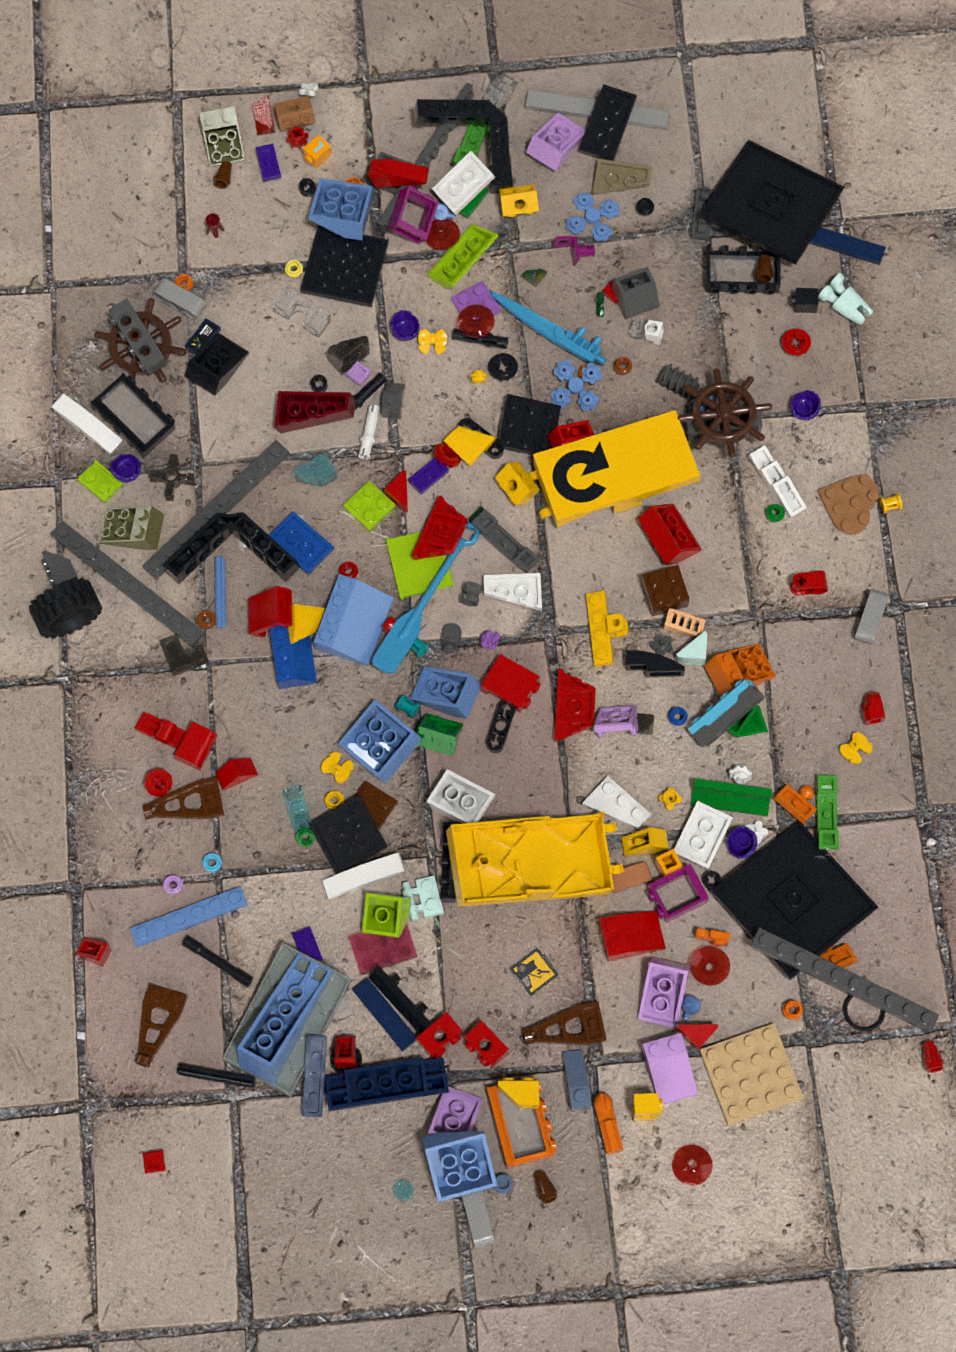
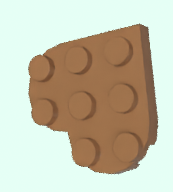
(850, 502)

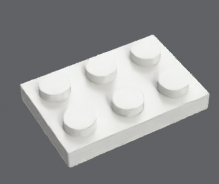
(463, 183)
(702, 835)

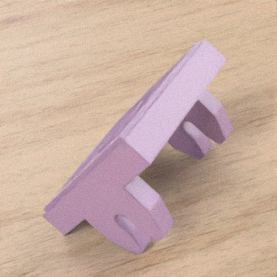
(624, 712)

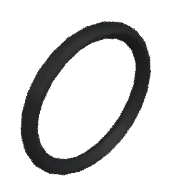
(856, 1026)

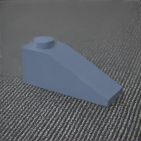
(577, 1080)

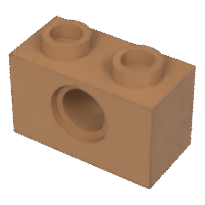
(294, 112)

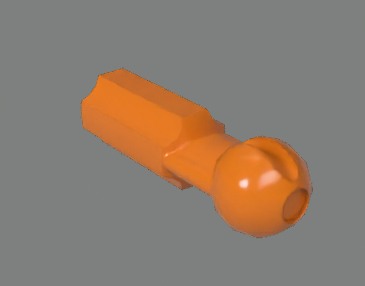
(608, 1125)

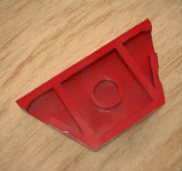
(441, 531)
(574, 706)

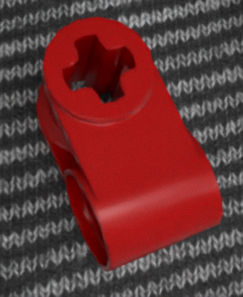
(809, 583)

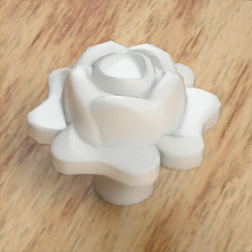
(740, 774)

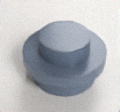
(504, 1183)

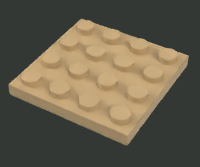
(751, 1074)

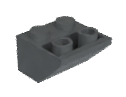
(636, 292)
(58, 568)

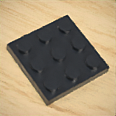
(527, 424)
(348, 835)

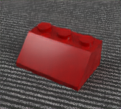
(669, 533)

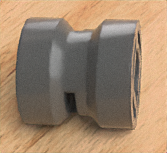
(471, 594)

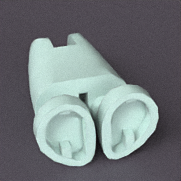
(847, 302)

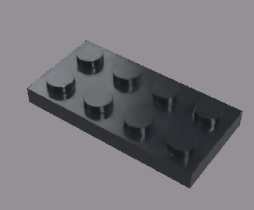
(608, 123)

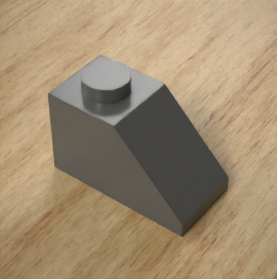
(393, 400)

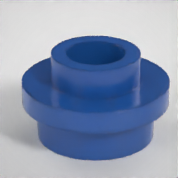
(678, 710)

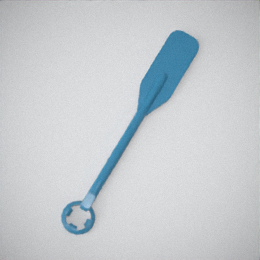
(408, 626)

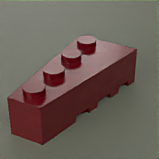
(308, 409)

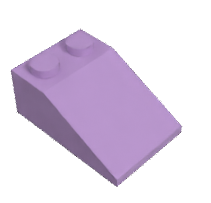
(555, 141)
(664, 992)
(670, 1068)
(455, 1112)

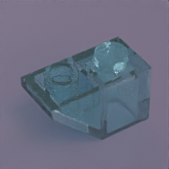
(316, 472)
(297, 808)

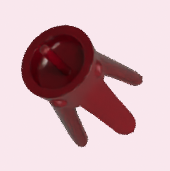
(213, 222)

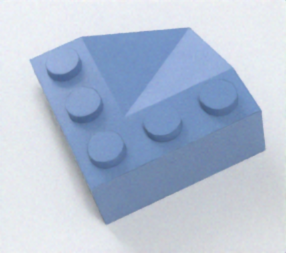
(342, 207)
(380, 741)
(459, 1163)

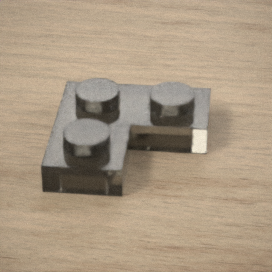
(182, 660)

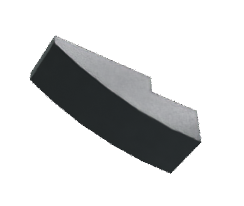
(653, 664)

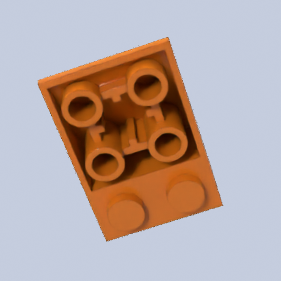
(739, 664)

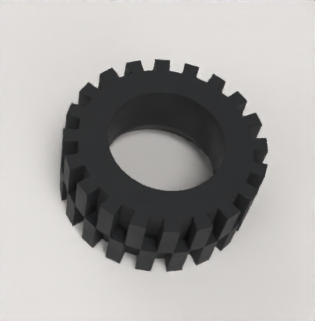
(65, 608)

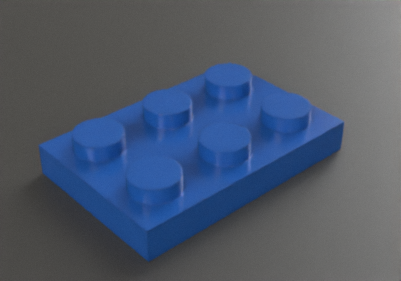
(302, 542)

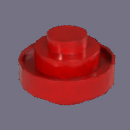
(158, 782)

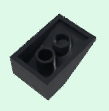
(215, 363)

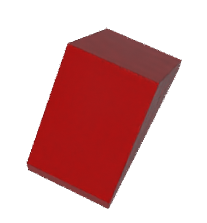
(397, 491)
(236, 772)
(94, 951)
(696, 1034)
(345, 1051)

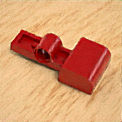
(191, 745)

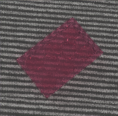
(382, 950)

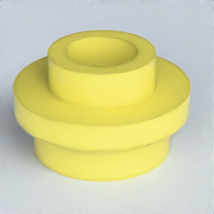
(293, 264)

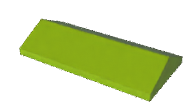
(461, 256)

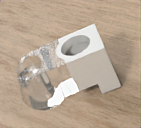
(646, 330)

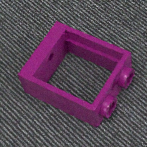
(405, 229)
(695, 884)

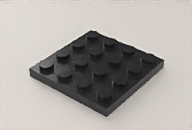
(344, 267)

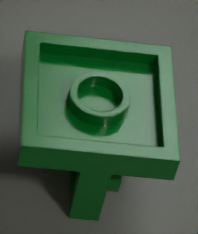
(439, 734)

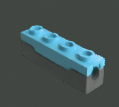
(726, 712)

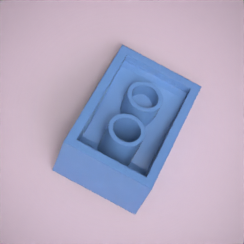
(446, 691)

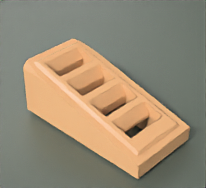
(686, 617)

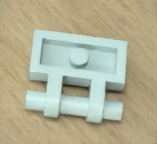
(428, 895)

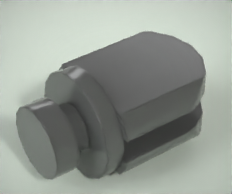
(451, 637)

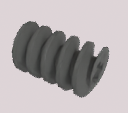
(678, 380)

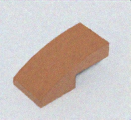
(631, 877)

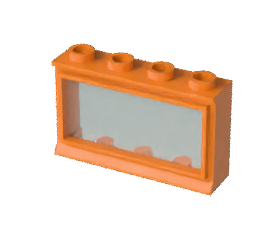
(521, 1131)

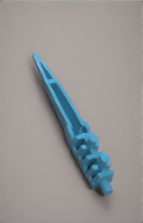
(569, 341)

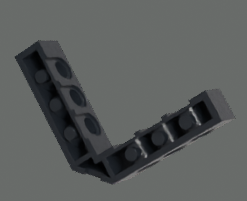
(479, 112)
(216, 532)

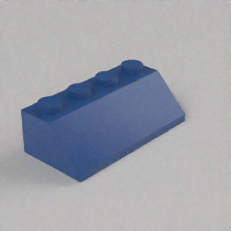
(292, 661)

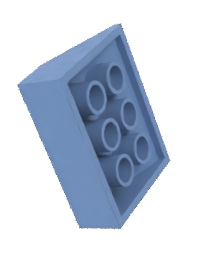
(353, 621)

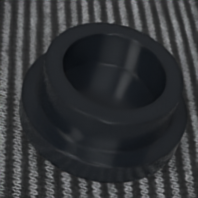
(645, 207)

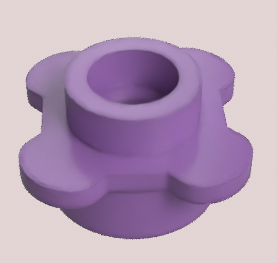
(490, 639)

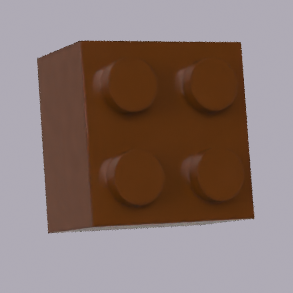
(665, 590)

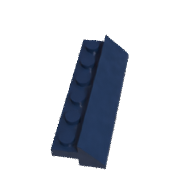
(386, 1083)

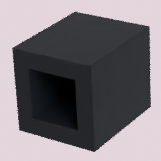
(805, 300)

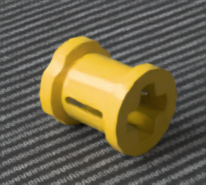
(891, 503)

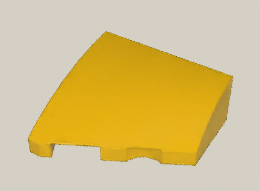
(469, 443)
(304, 621)

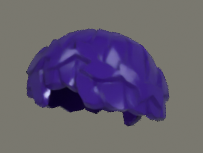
(404, 325)
(805, 405)
(125, 468)
(742, 842)

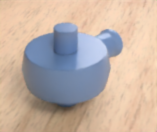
(443, 212)
(690, 1005)

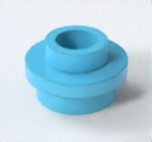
(212, 856)

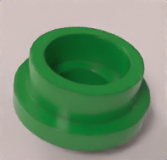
(772, 517)
(305, 842)

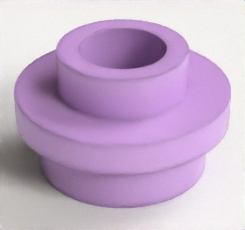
(173, 878)

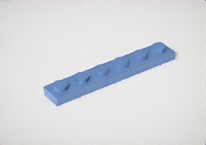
(188, 917)

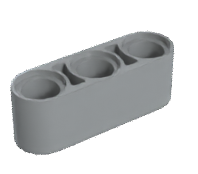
(179, 299)
(871, 616)
(478, 1219)

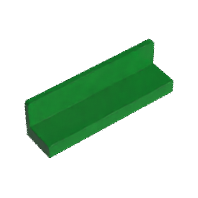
(732, 797)

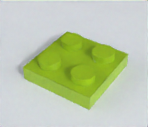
(369, 506)

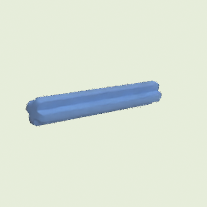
(220, 592)

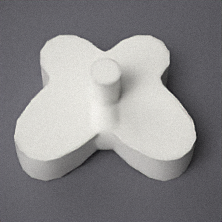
(308, 89)
(759, 830)

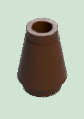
(223, 175)
(764, 269)
(545, 1188)

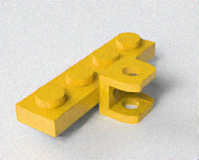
(603, 628)

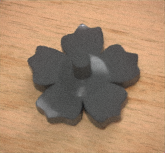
(661, 644)

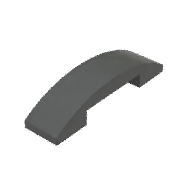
(504, 542)

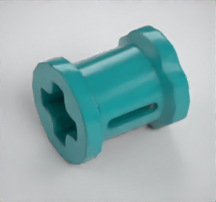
(420, 647)
(408, 706)

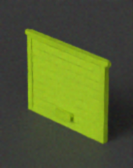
(413, 575)

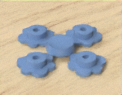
(592, 216)
(576, 385)

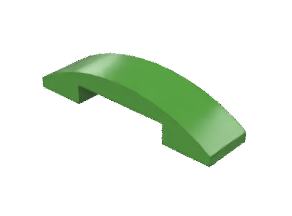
(472, 141)
(827, 812)

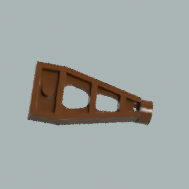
(210, 797)
(166, 1000)
(591, 1021)

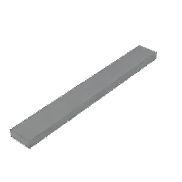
(584, 108)

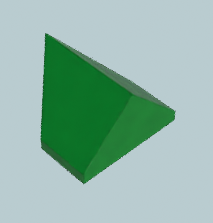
(750, 724)

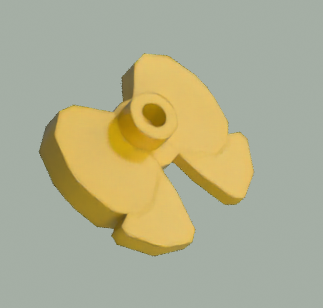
(438, 339)
(849, 751)
(342, 772)

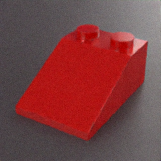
(631, 934)

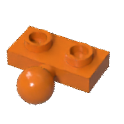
(796, 802)
(841, 956)

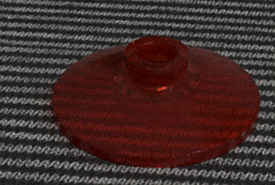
(446, 238)
(479, 327)
(710, 956)
(687, 1174)

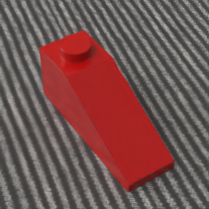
(396, 173)

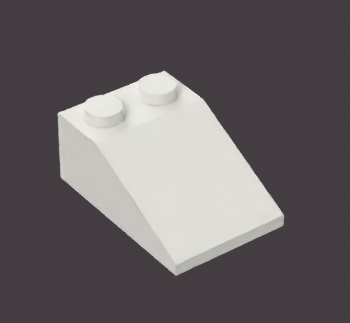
(459, 798)

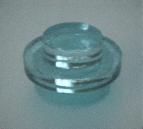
(403, 1191)

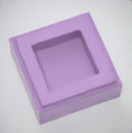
(358, 373)

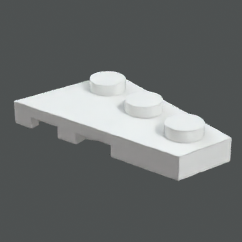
(515, 588)
(617, 804)

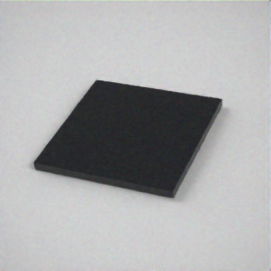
(772, 202)
(795, 895)

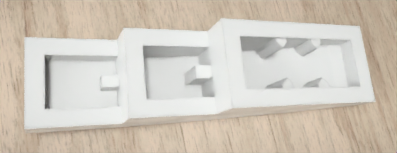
(86, 423)
(777, 482)
(364, 875)

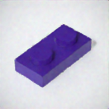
(268, 162)
(428, 475)
(307, 944)

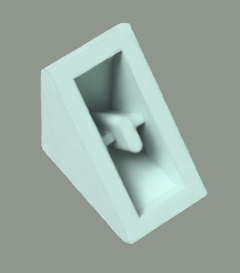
(694, 652)

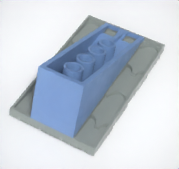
(291, 1002)

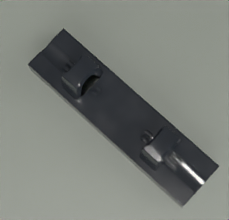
(400, 1001)

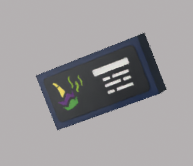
(202, 336)

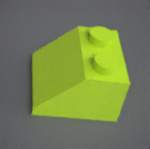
(385, 914)

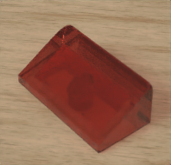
(263, 116)

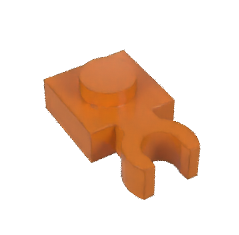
(716, 937)

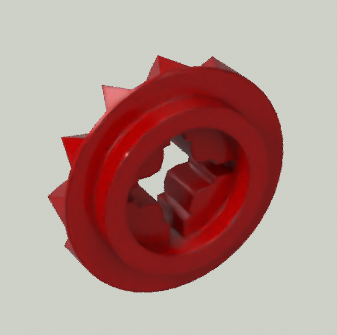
(800, 336)
(446, 455)

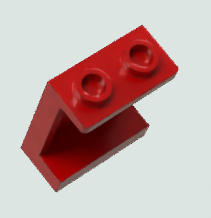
(269, 610)
(511, 683)

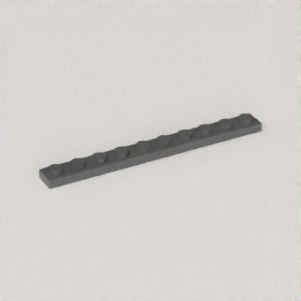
(429, 153)
(222, 503)
(127, 584)
(844, 980)

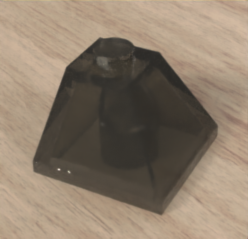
(347, 352)

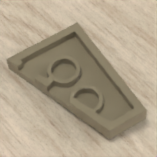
(619, 176)

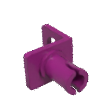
(576, 250)

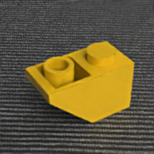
(522, 1093)

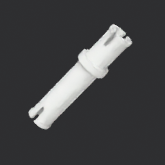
(367, 439)

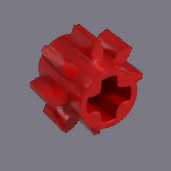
(297, 137)

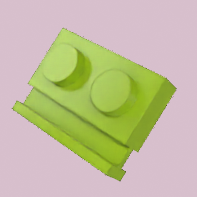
(100, 482)

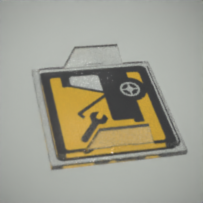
(534, 971)

